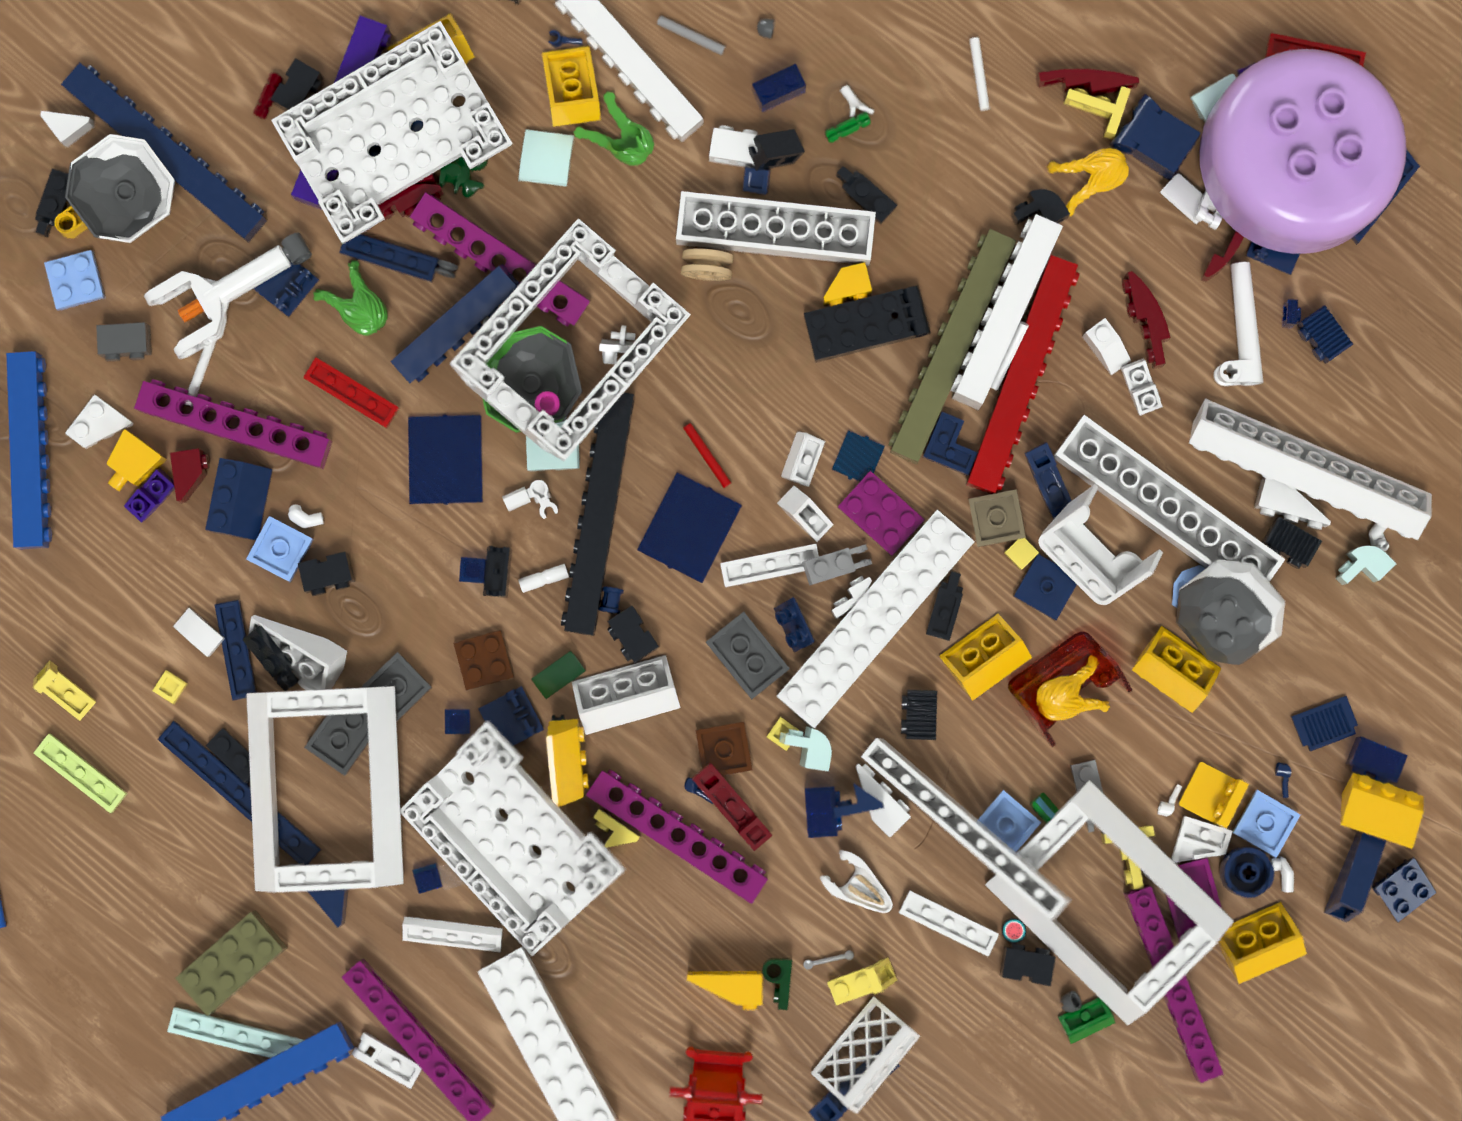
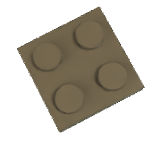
(997, 518)

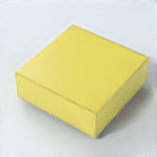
(1021, 553)
(170, 687)
(780, 726)

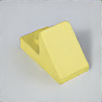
(621, 833)

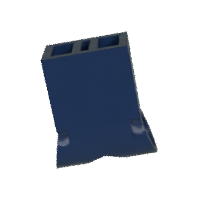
(1156, 138)

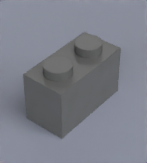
(124, 341)

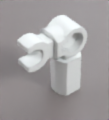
(537, 490)

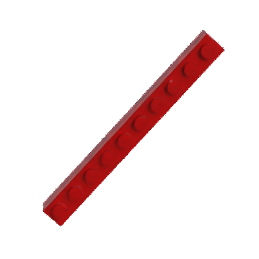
(1022, 375)

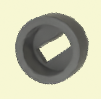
(766, 27)
(1071, 1002)

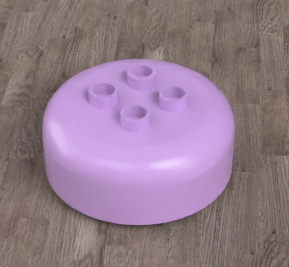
(1302, 151)

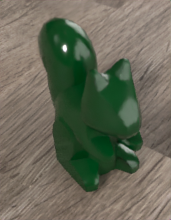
(459, 175)

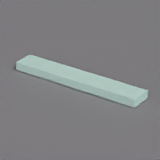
(229, 1033)

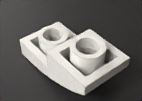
(1141, 387)
(858, 588)

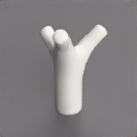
(854, 102)

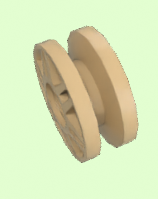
(707, 264)

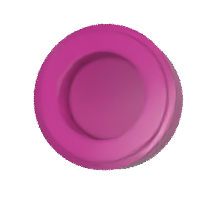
(548, 402)

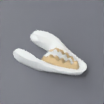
(862, 887)

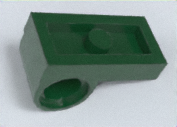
(781, 994)

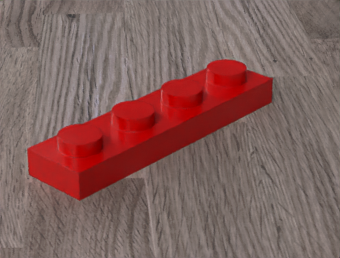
(1281, 43)
(351, 393)

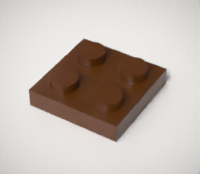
(483, 660)
(725, 748)

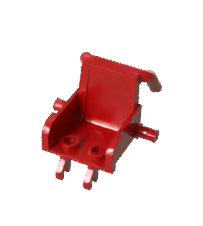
(716, 1086)

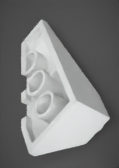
(312, 657)

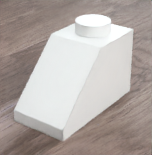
(1107, 346)
(805, 513)

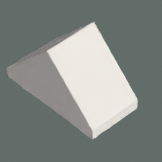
(67, 127)

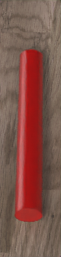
(707, 455)

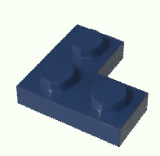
(943, 448)

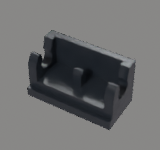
(776, 149)
(497, 571)

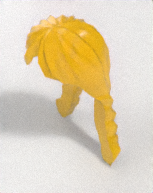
(1107, 172)
(1060, 696)

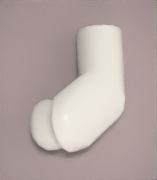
(304, 520)
(1377, 537)
(1282, 865)

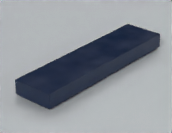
(391, 257)
(235, 651)

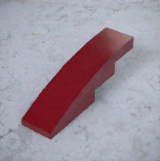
(1096, 81)

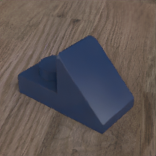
(865, 803)

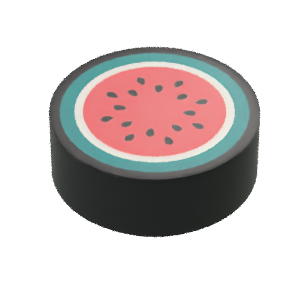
(1013, 930)

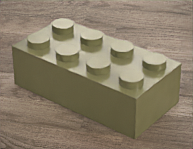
(231, 963)

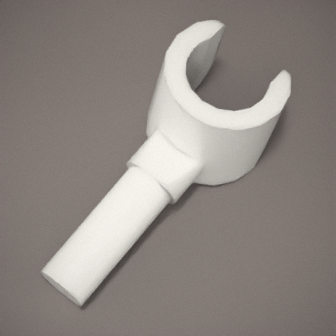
(1168, 808)

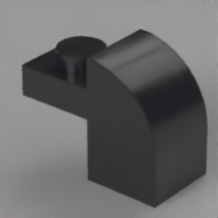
(1043, 203)

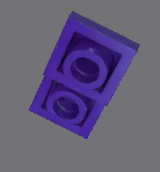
(151, 495)

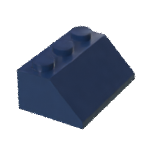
(238, 499)

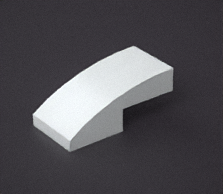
(198, 632)

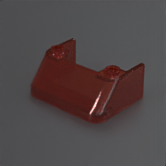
(1063, 661)

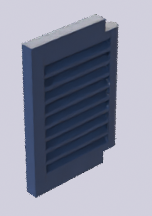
(1325, 724)

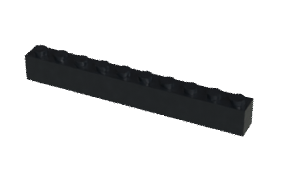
(598, 518)

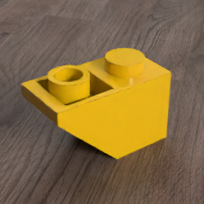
(849, 284)

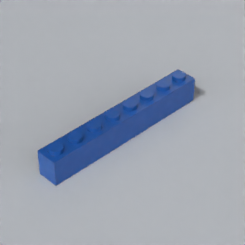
(27, 450)
(267, 1077)

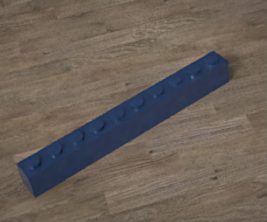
(187, 171)

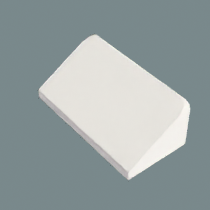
(1183, 196)
(803, 458)

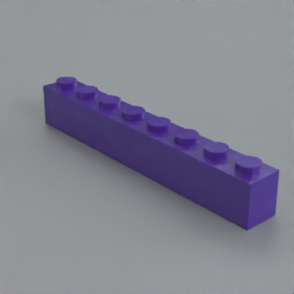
(365, 46)

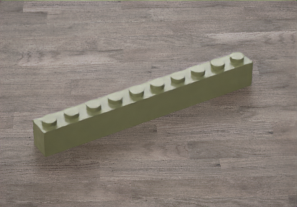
(953, 346)

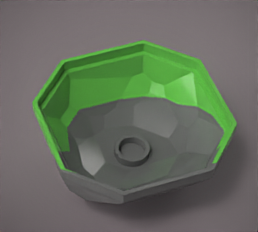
(537, 363)

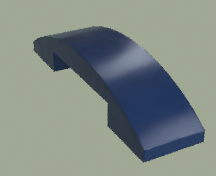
(1048, 479)
(832, 1108)

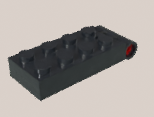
(866, 323)

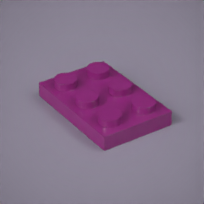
(881, 513)
(1200, 873)

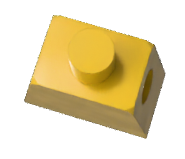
(132, 461)

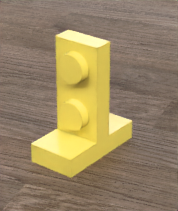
(1100, 106)
(63, 691)
(1133, 873)
(863, 982)

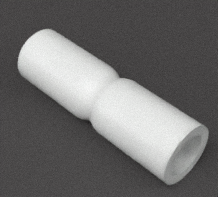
(546, 577)

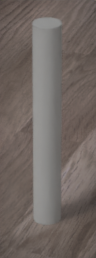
(691, 35)

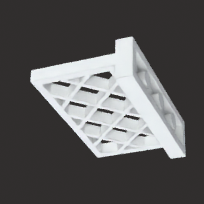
(878, 1069)

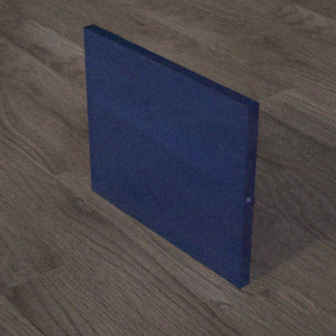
(445, 459)
(689, 527)

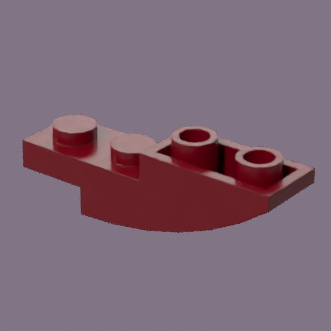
(408, 199)
(1145, 309)

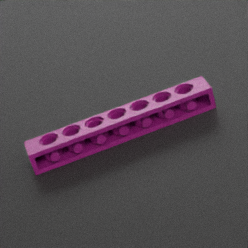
(422, 219)
(149, 403)
(601, 794)
(1179, 997)
(417, 1041)

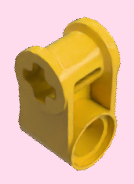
(67, 215)

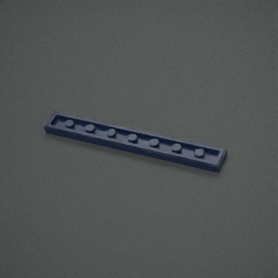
(233, 789)

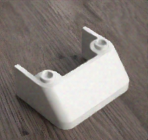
(1087, 559)

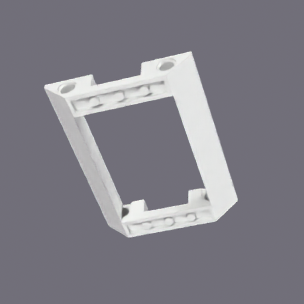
(597, 255)
(384, 780)
(1193, 944)

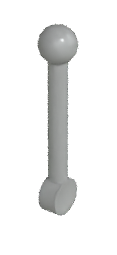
(808, 964)

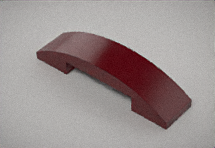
(1218, 263)
(732, 806)

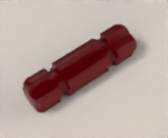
(261, 110)

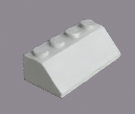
(625, 695)

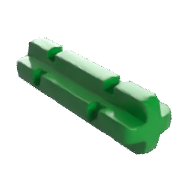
(847, 127)

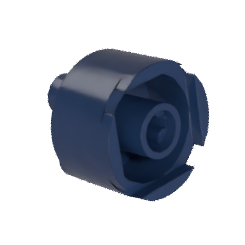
(1253, 859)

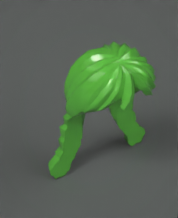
(635, 142)
(363, 312)

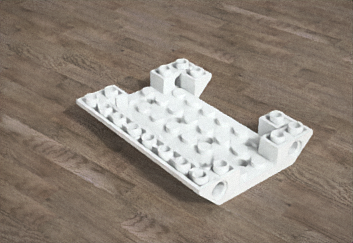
(378, 109)
(497, 853)

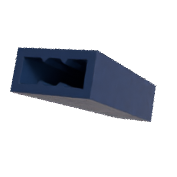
(1355, 877)

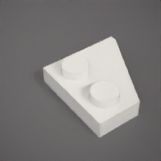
(96, 423)
(1199, 840)

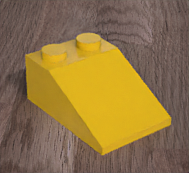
(571, 86)
(735, 986)

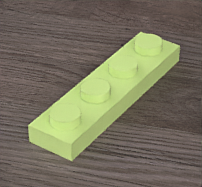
(80, 773)

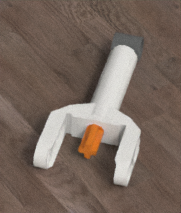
(215, 295)

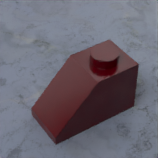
(188, 472)

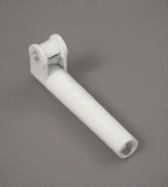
(1248, 368)

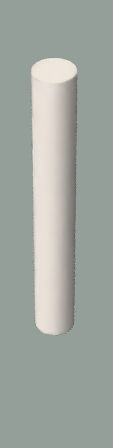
(979, 74)
(1010, 353)
(200, 371)

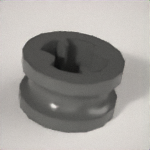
(446, 269)

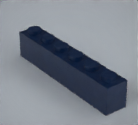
(455, 324)

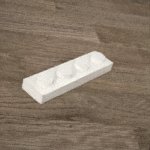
(767, 565)
(948, 923)
(452, 934)

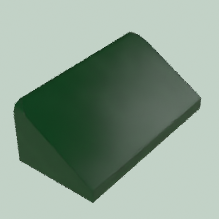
(558, 674)

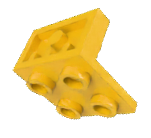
(1213, 795)

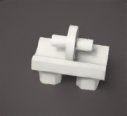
(611, 347)

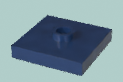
(1045, 587)

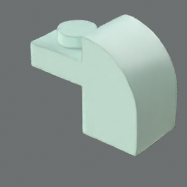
(1370, 560)
(815, 747)

